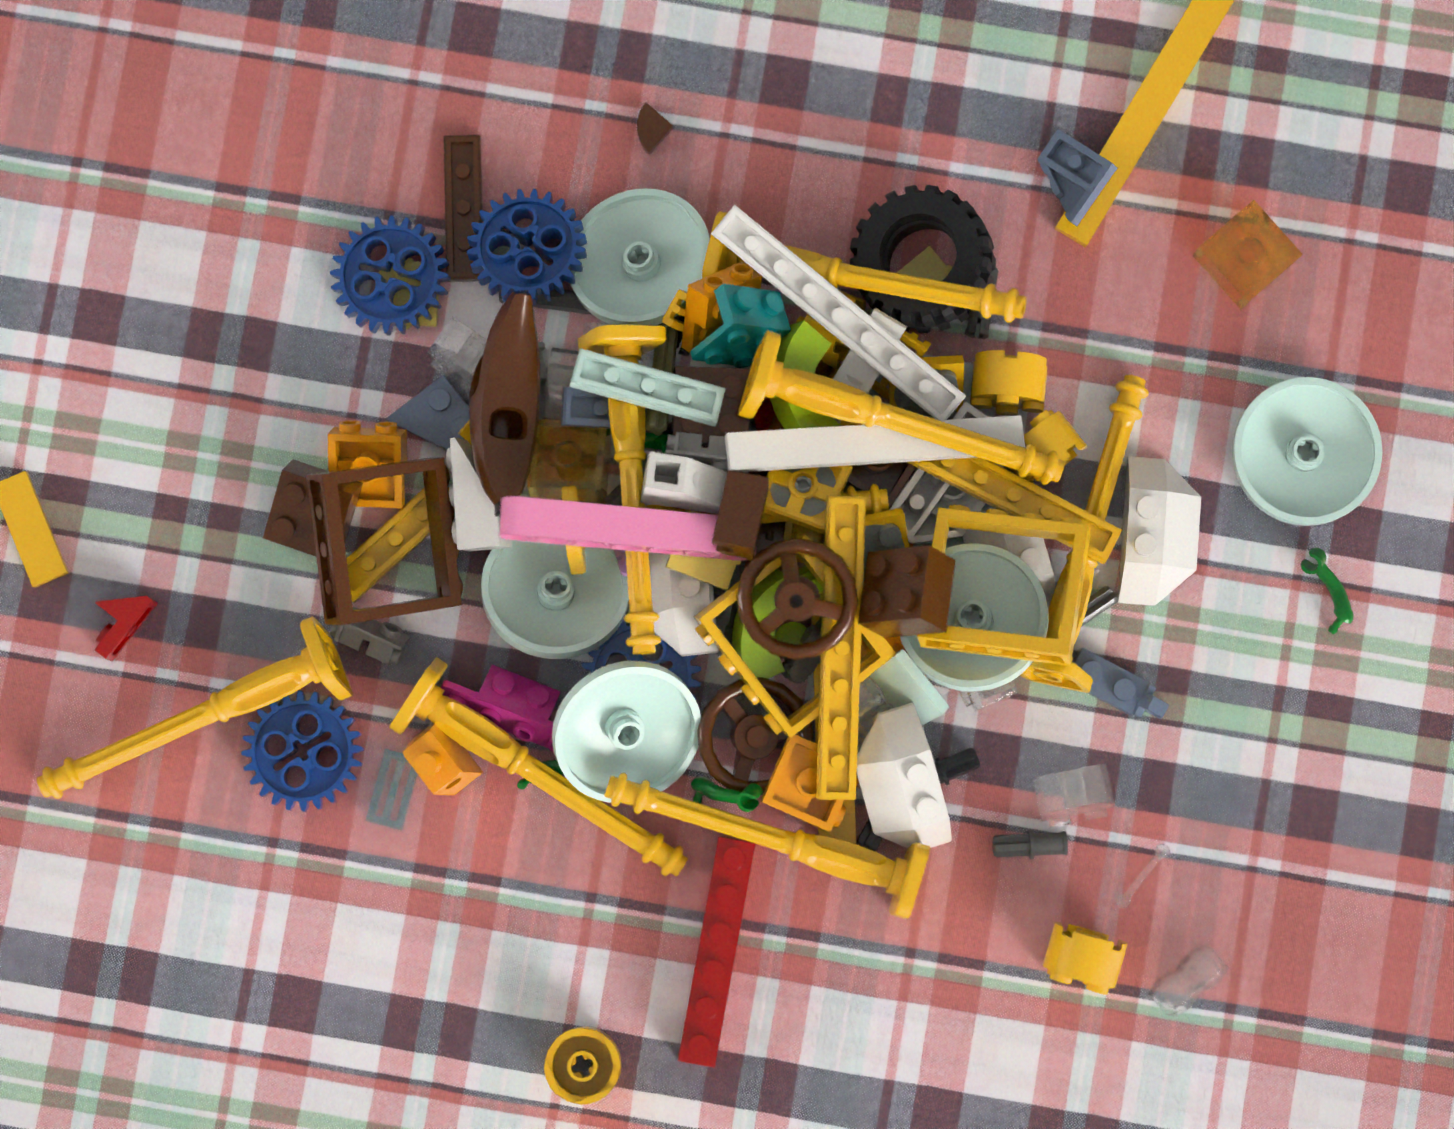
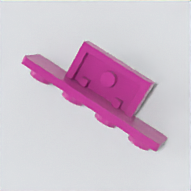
(512, 704)

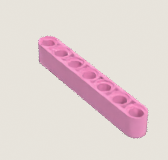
(609, 527)

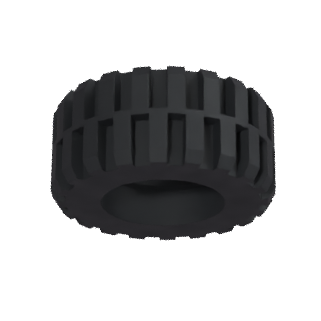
(918, 212)

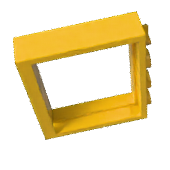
(1009, 644)
(880, 653)

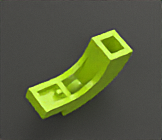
(801, 351)
(756, 657)

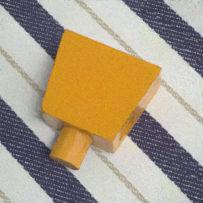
(441, 761)

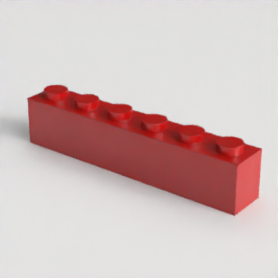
(716, 952)

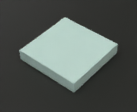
(905, 683)

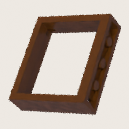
(331, 544)

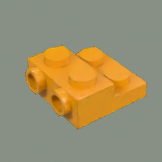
(702, 309)
(360, 447)
(794, 786)

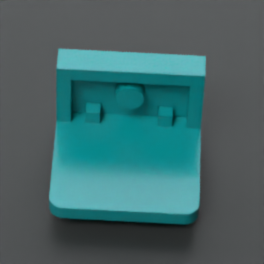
(746, 318)

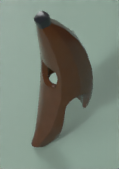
(506, 401)

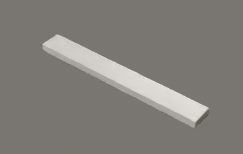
(838, 314)
(853, 445)

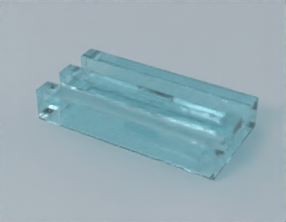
(379, 786)

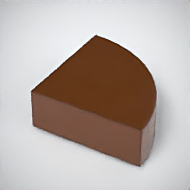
(651, 128)

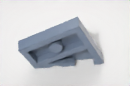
(1074, 174)
(434, 414)

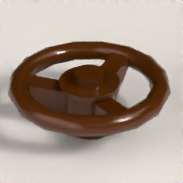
(797, 598)
(748, 734)

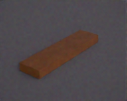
(462, 201)

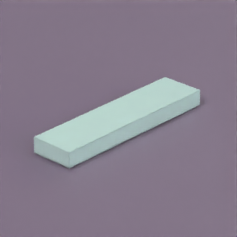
(647, 387)

